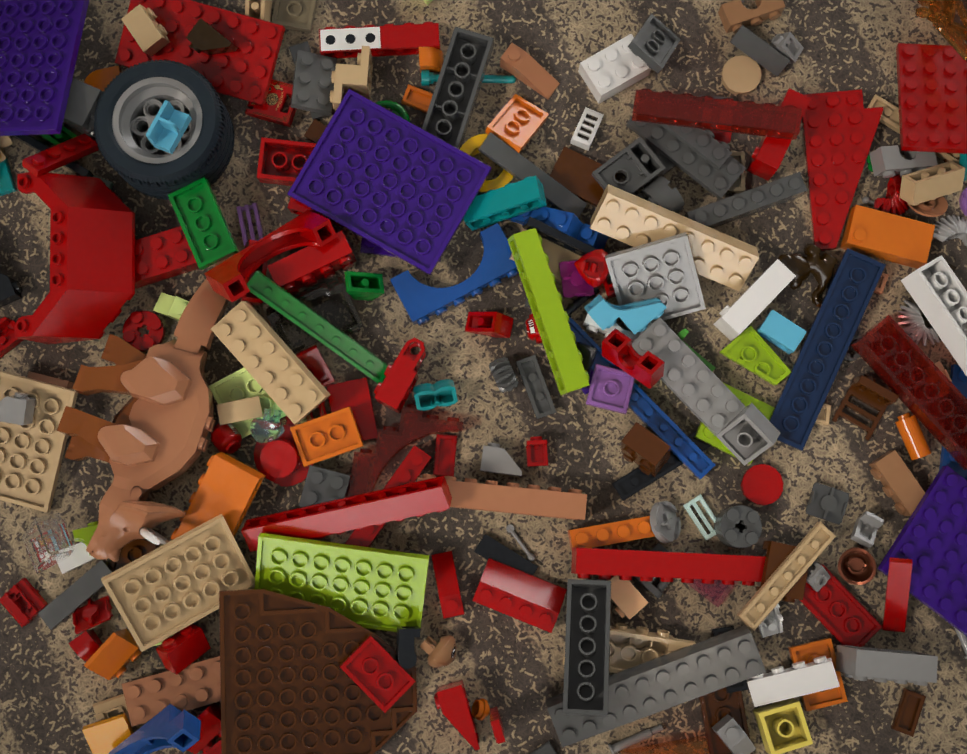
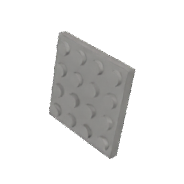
(659, 271)

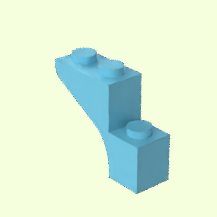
(634, 315)

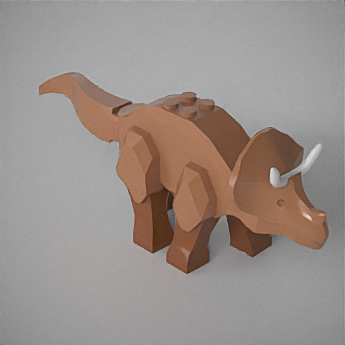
(155, 431)

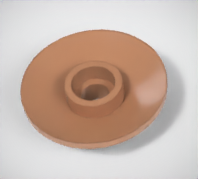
(931, 208)

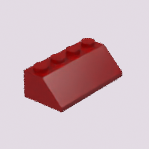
(519, 595)

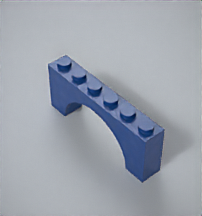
(424, 301)

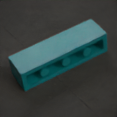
(505, 203)

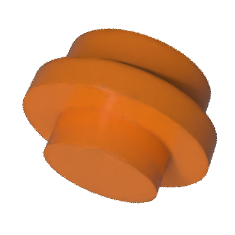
(480, 709)

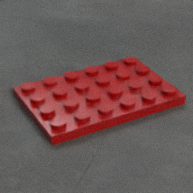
(932, 98)

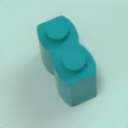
(430, 395)

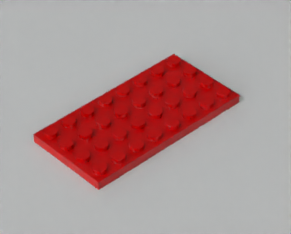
(237, 74)

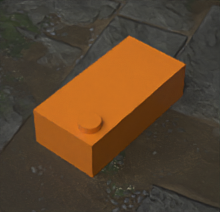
(887, 236)

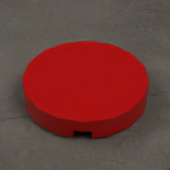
(762, 484)

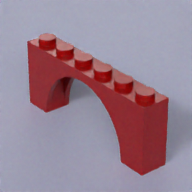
(231, 275)

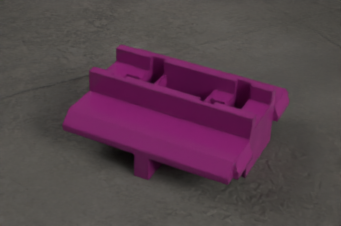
(572, 282)

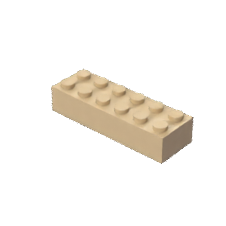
(270, 361)

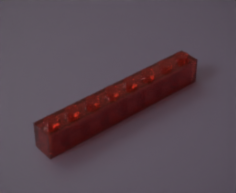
(717, 114)

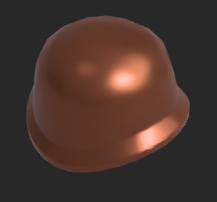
(857, 566)

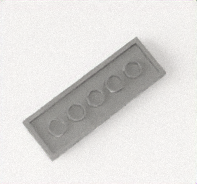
(689, 377)

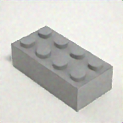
(886, 665)

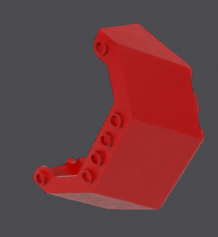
(88, 259)

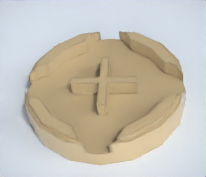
(741, 75)

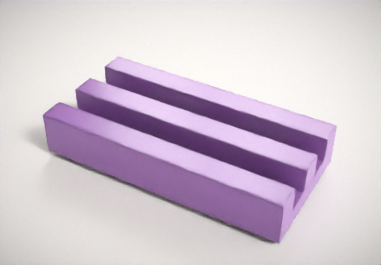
(247, 208)

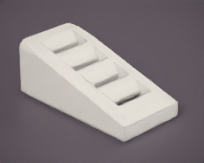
(581, 142)

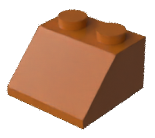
(114, 655)

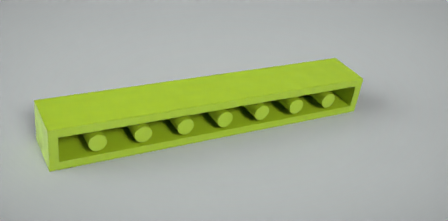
(548, 311)

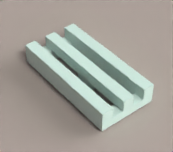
(693, 502)

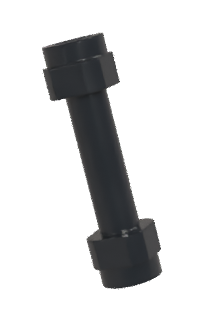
(579, 301)

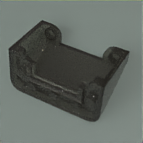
(326, 299)

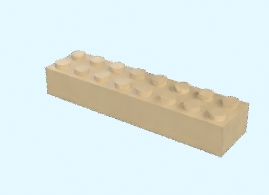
(642, 222)

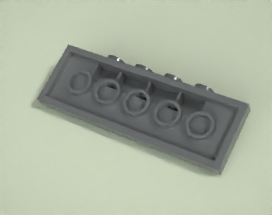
(694, 153)

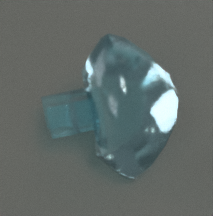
(268, 428)

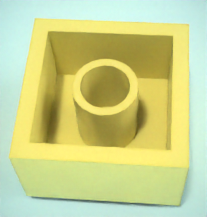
(782, 726)

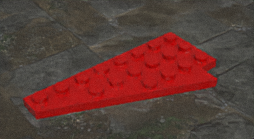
(836, 148)

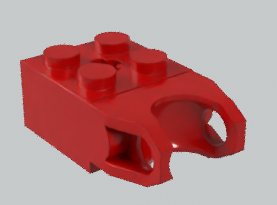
(400, 377)

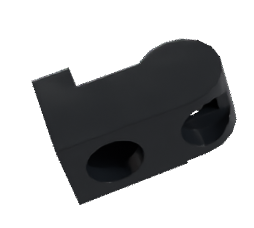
(405, 645)

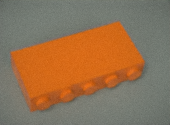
(225, 490)

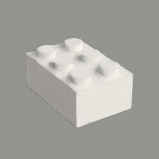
(613, 70)

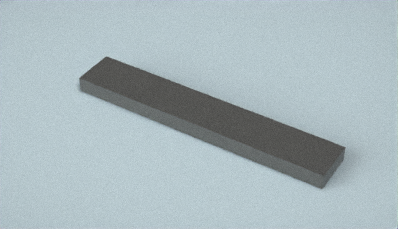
(521, 168)

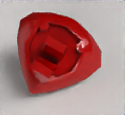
(593, 267)

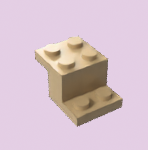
(352, 77)

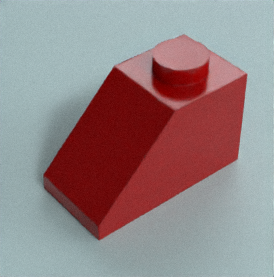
(489, 324)

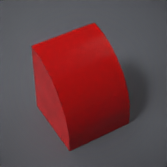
(86, 644)

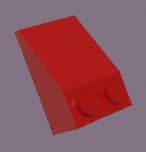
(456, 708)

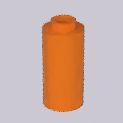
(912, 436)

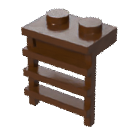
(870, 393)

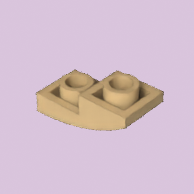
(239, 410)

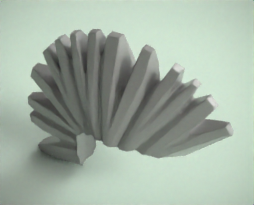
(951, 229)
(916, 327)

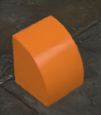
(430, 59)

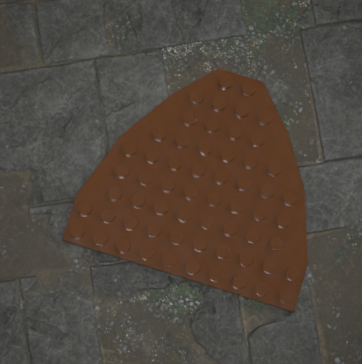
(286, 681)

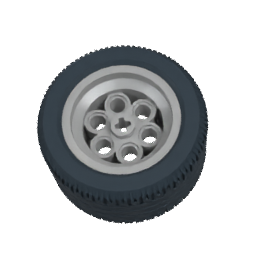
(131, 106)

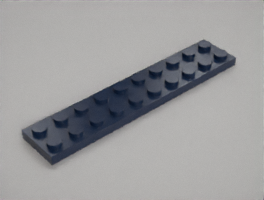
(825, 347)

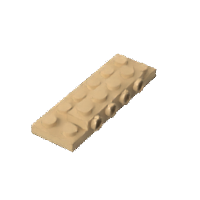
(638, 646)

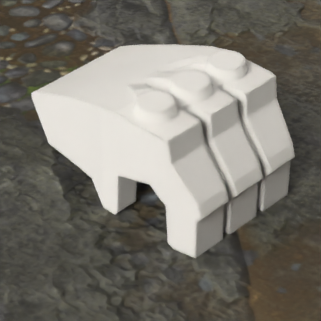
(772, 623)

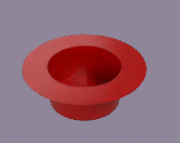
(280, 460)

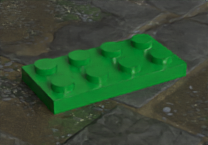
(203, 223)

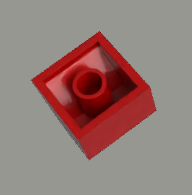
(210, 727)

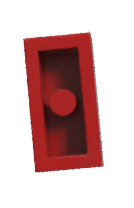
(183, 648)

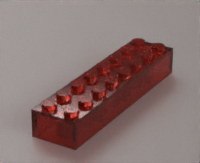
(917, 384)

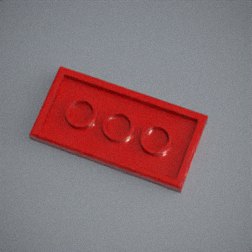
(840, 613)

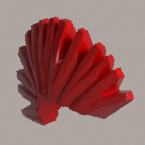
(892, 203)

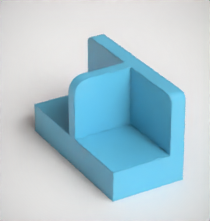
(168, 128)
(781, 332)

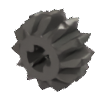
(503, 374)

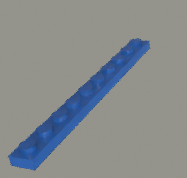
(653, 416)

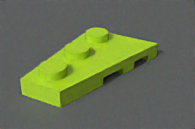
(756, 356)

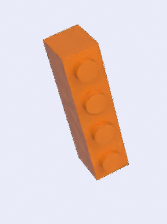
(611, 533)

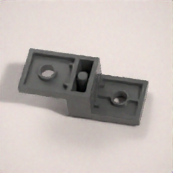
(638, 163)

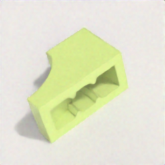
(170, 306)

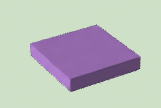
(610, 389)

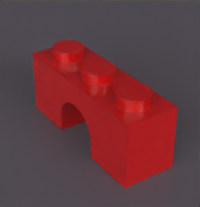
(619, 350)

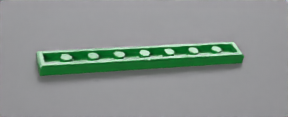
(317, 326)

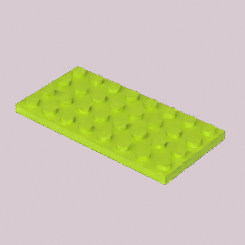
(360, 582)

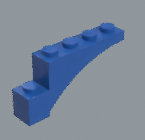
(566, 223)
(165, 730)

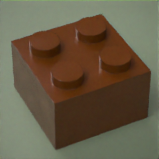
(645, 450)

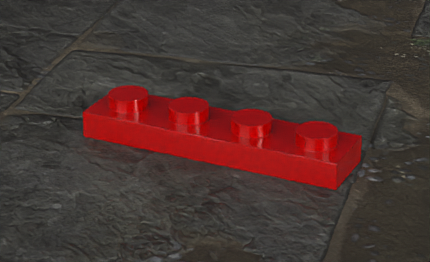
(60, 155)

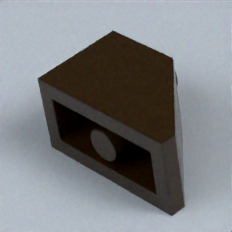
(209, 40)

